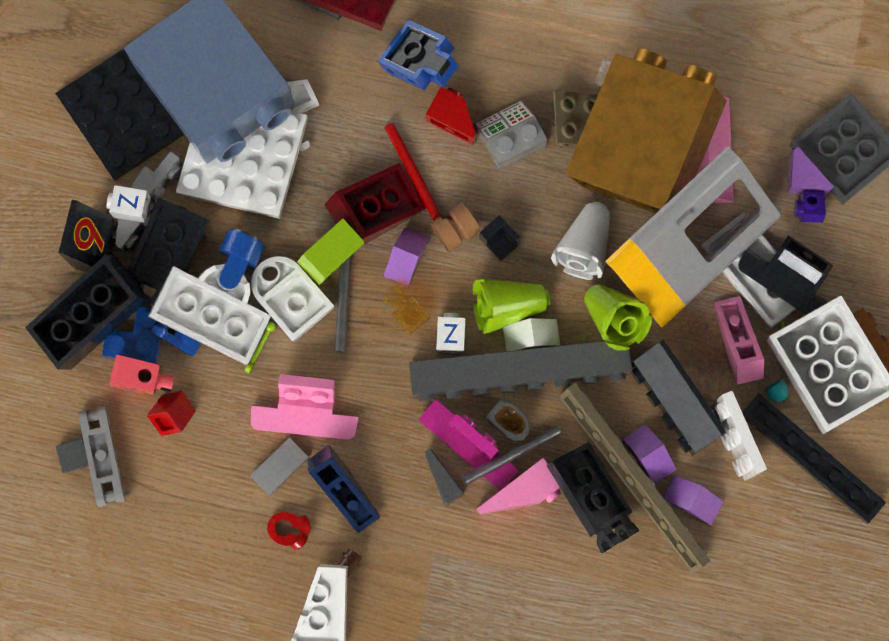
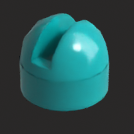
(777, 391)

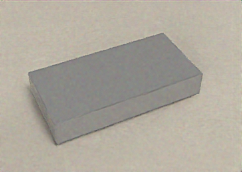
(279, 466)

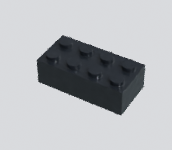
(87, 313)

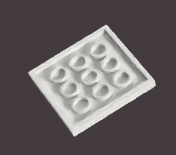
(253, 179)

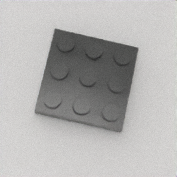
(846, 147)

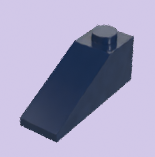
(342, 488)

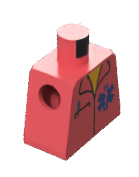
(127, 371)

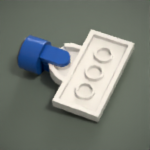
(215, 303)

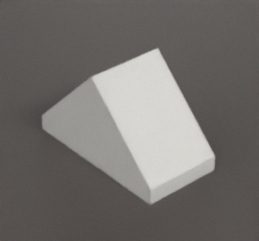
(531, 334)

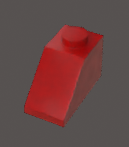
(451, 114)

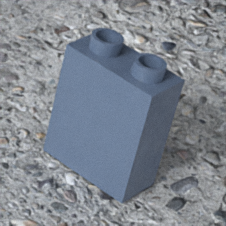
(211, 78)

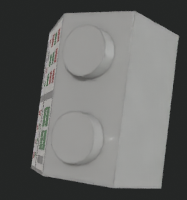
(511, 135)

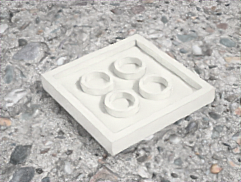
(738, 437)

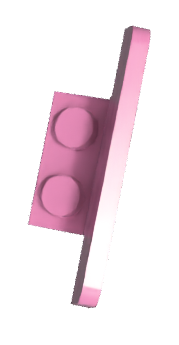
(305, 409)

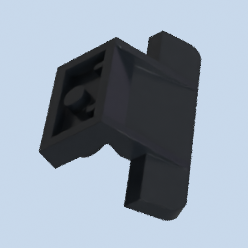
(791, 274)

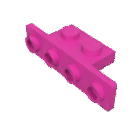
(467, 442)

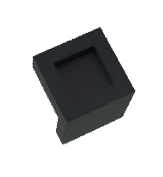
(500, 238)

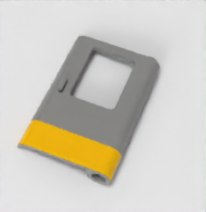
(663, 263)

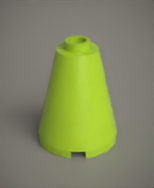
(506, 302)
(617, 316)

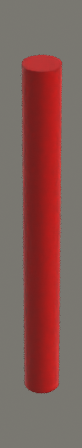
(412, 171)

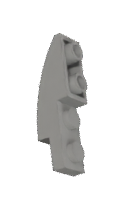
(154, 183)

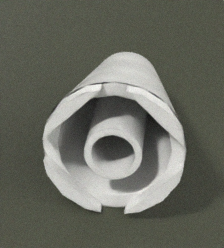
(585, 243)

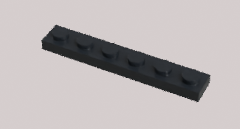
(813, 458)

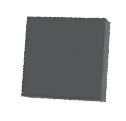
(72, 456)

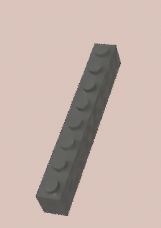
(518, 369)

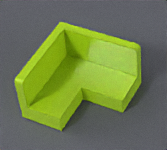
(330, 252)

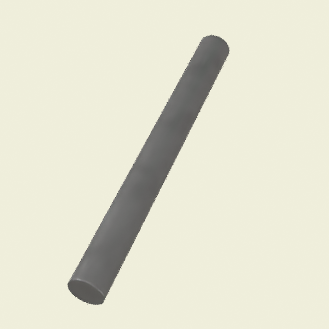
(342, 306)
(511, 455)

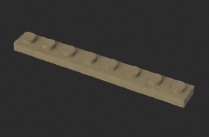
(633, 477)

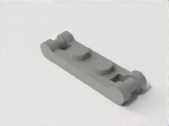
(101, 456)

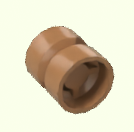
(455, 227)

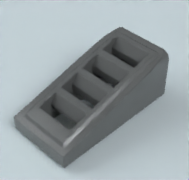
(447, 486)

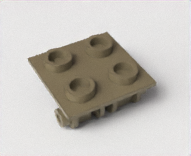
(571, 116)

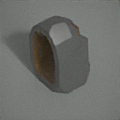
(509, 420)

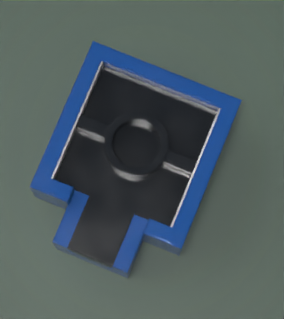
(419, 56)

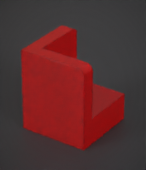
(171, 413)

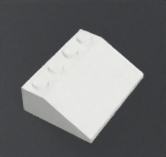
(831, 364)

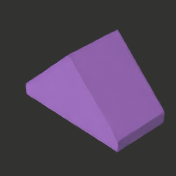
(805, 175)
(406, 256)
(650, 453)
(693, 500)

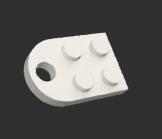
(291, 297)

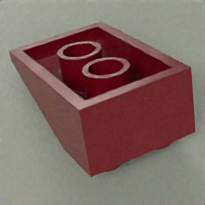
(376, 203)

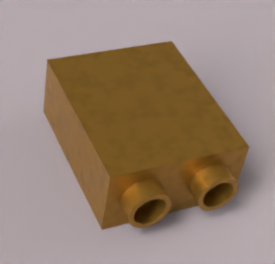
(646, 131)

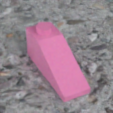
(739, 340)
(526, 490)

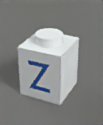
(129, 204)
(450, 334)

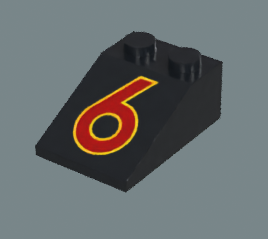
(87, 236)

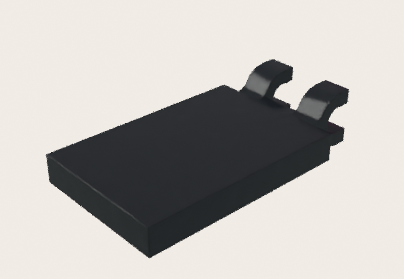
(166, 243)
(593, 496)

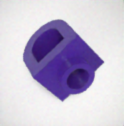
(811, 207)

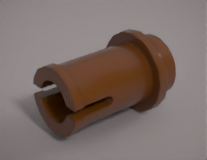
(351, 560)

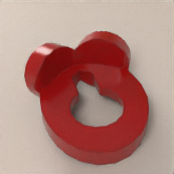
(292, 540)

